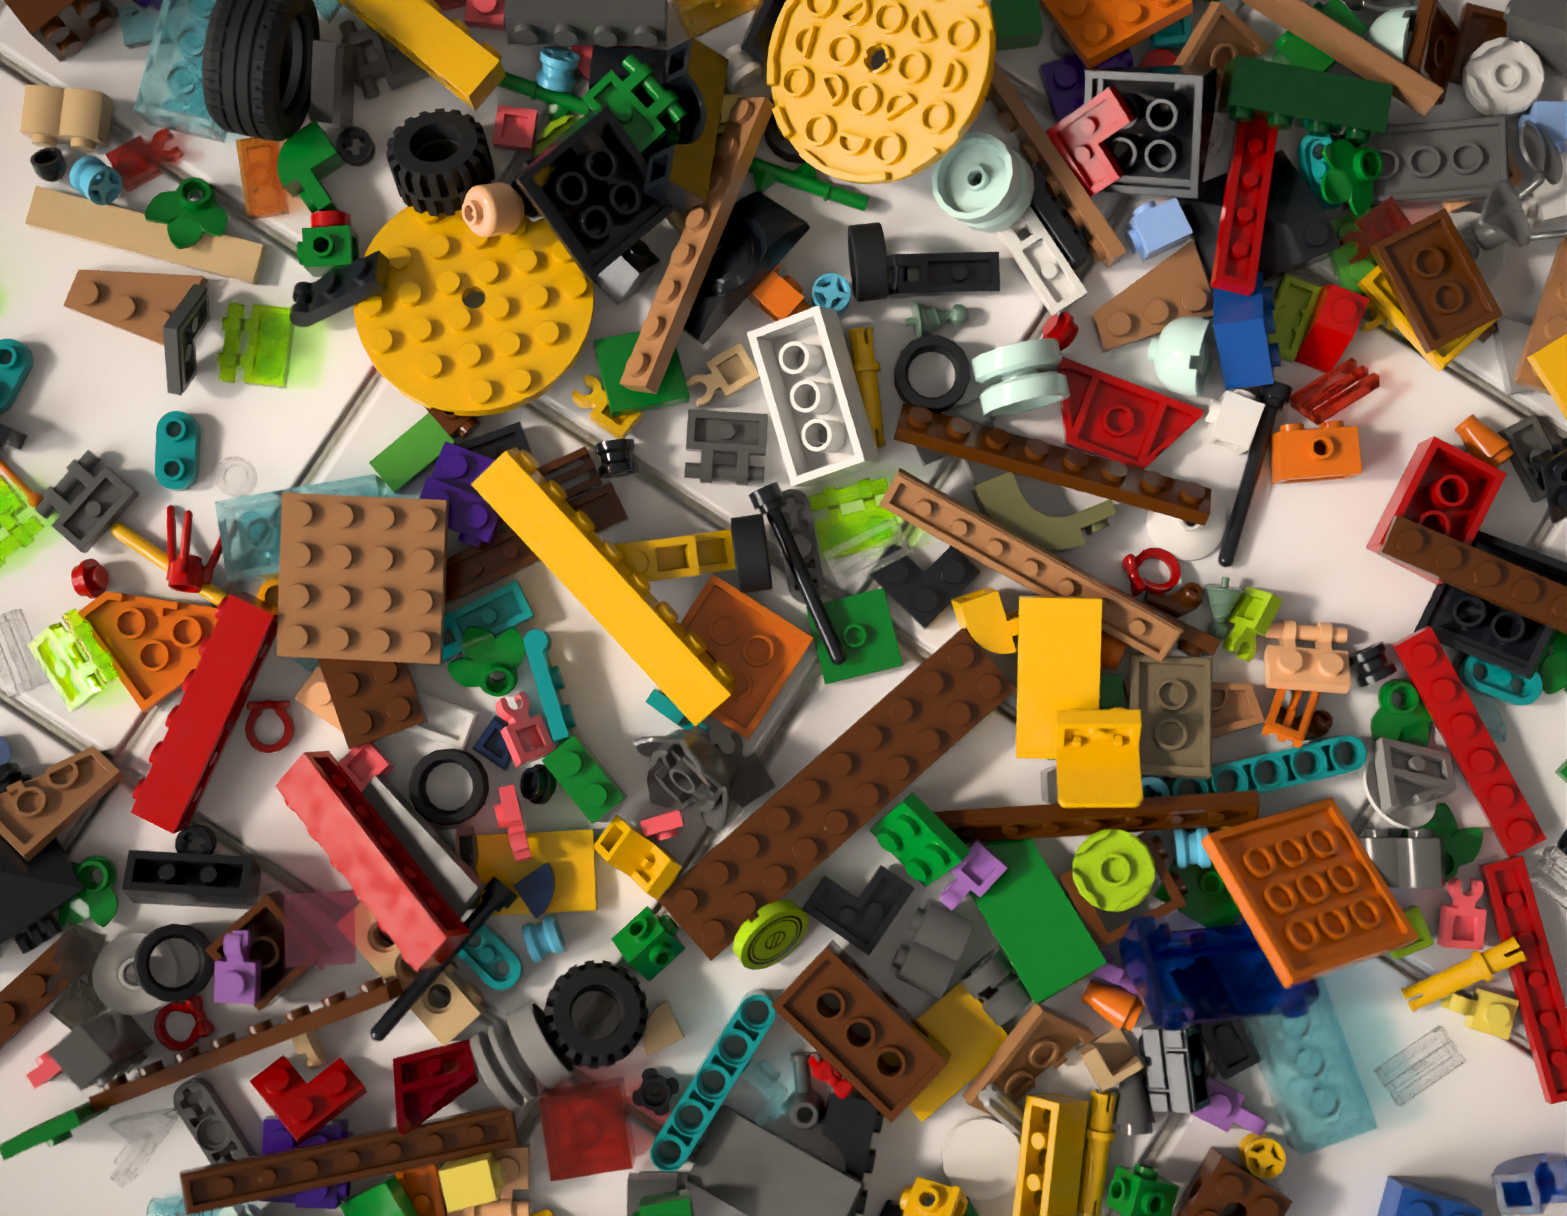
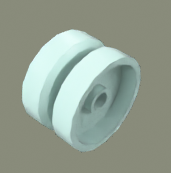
(983, 183)
(1020, 377)

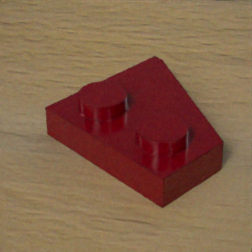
(431, 1081)

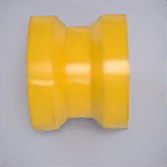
(1270, 1159)

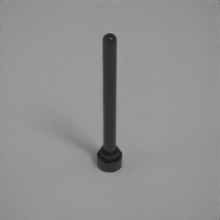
(1274, 398)
(769, 503)
(494, 899)

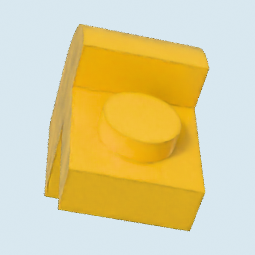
(985, 620)
(638, 857)

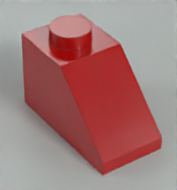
(1331, 327)

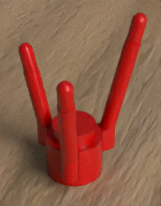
(184, 569)

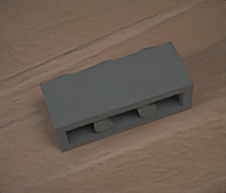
(101, 1050)

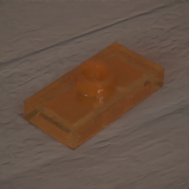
(260, 179)

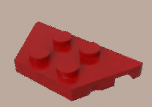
(1119, 417)

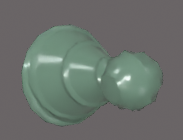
(929, 318)
(1222, 601)

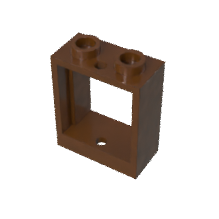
(1172, 883)

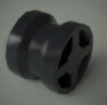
(616, 458)
(1371, 664)

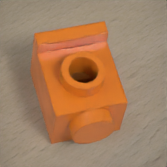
(779, 296)

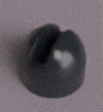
(49, 164)

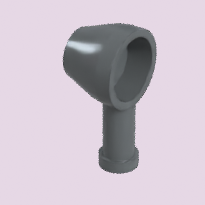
(803, 1095)

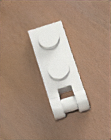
(1043, 263)

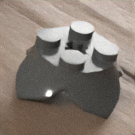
(689, 772)

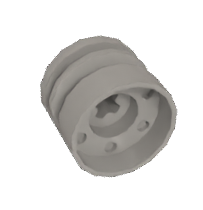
(513, 1060)

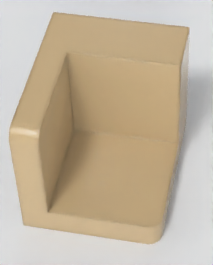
(1110, 1058)

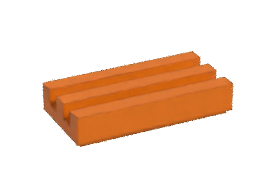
(1284, 731)

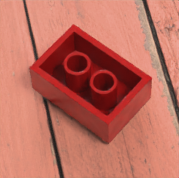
(1442, 492)

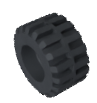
(439, 160)
(601, 978)

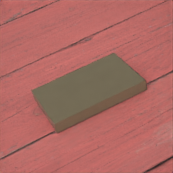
(1174, 715)

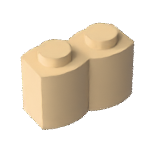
(66, 116)

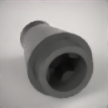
(1133, 1107)

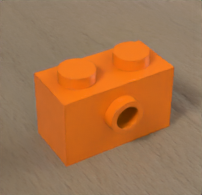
(1314, 453)

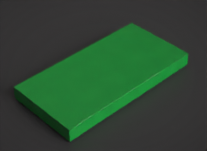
(1036, 923)

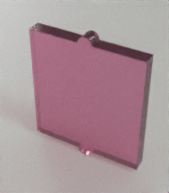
(319, 929)

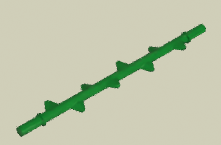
(764, 172)

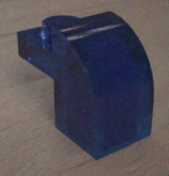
(1530, 1183)

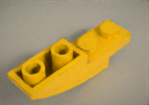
(679, 555)

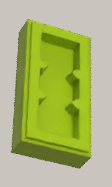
(1292, 313)

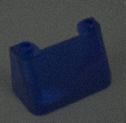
(1206, 975)

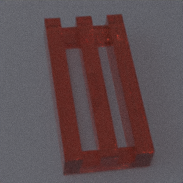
(1330, 388)

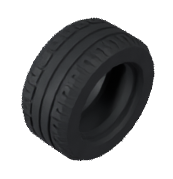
(259, 66)

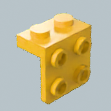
(1098, 758)

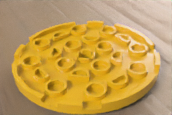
(887, 119)
(480, 356)

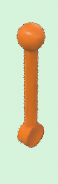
(34, 498)

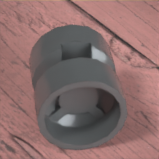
(997, 986)

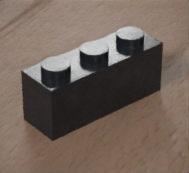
(191, 879)

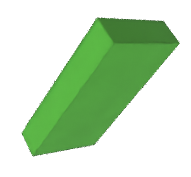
(411, 453)

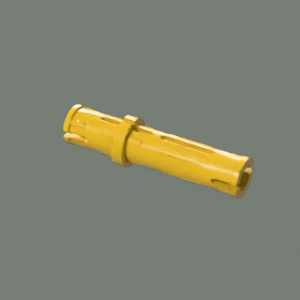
(866, 371)
(1464, 974)
(1096, 1152)

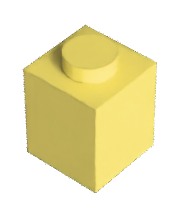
(472, 1181)

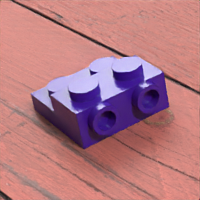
(1066, 81)
(468, 510)
(278, 1138)

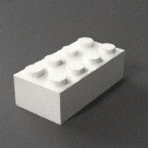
(813, 396)

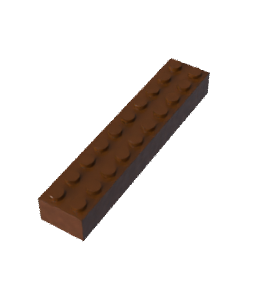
(837, 793)

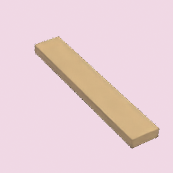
(132, 233)

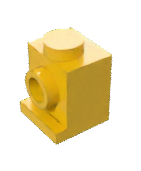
(948, 1200)

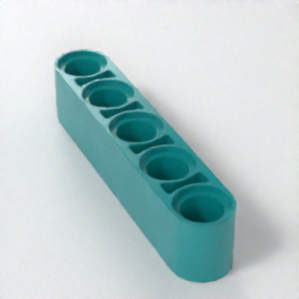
(1284, 767)
(706, 1098)

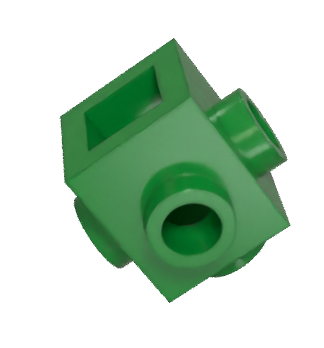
(649, 942)
(1141, 1192)

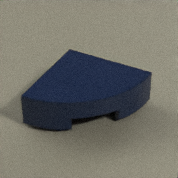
(492, 744)
(537, 889)

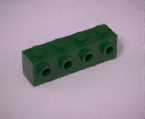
(1304, 99)

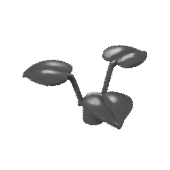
(1502, 213)

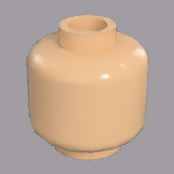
(492, 209)

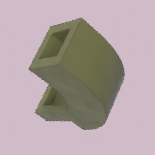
(1005, 504)

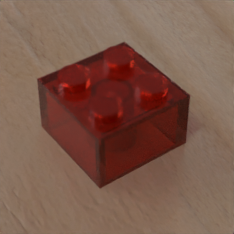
(587, 1129)

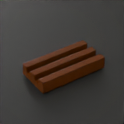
(567, 460)

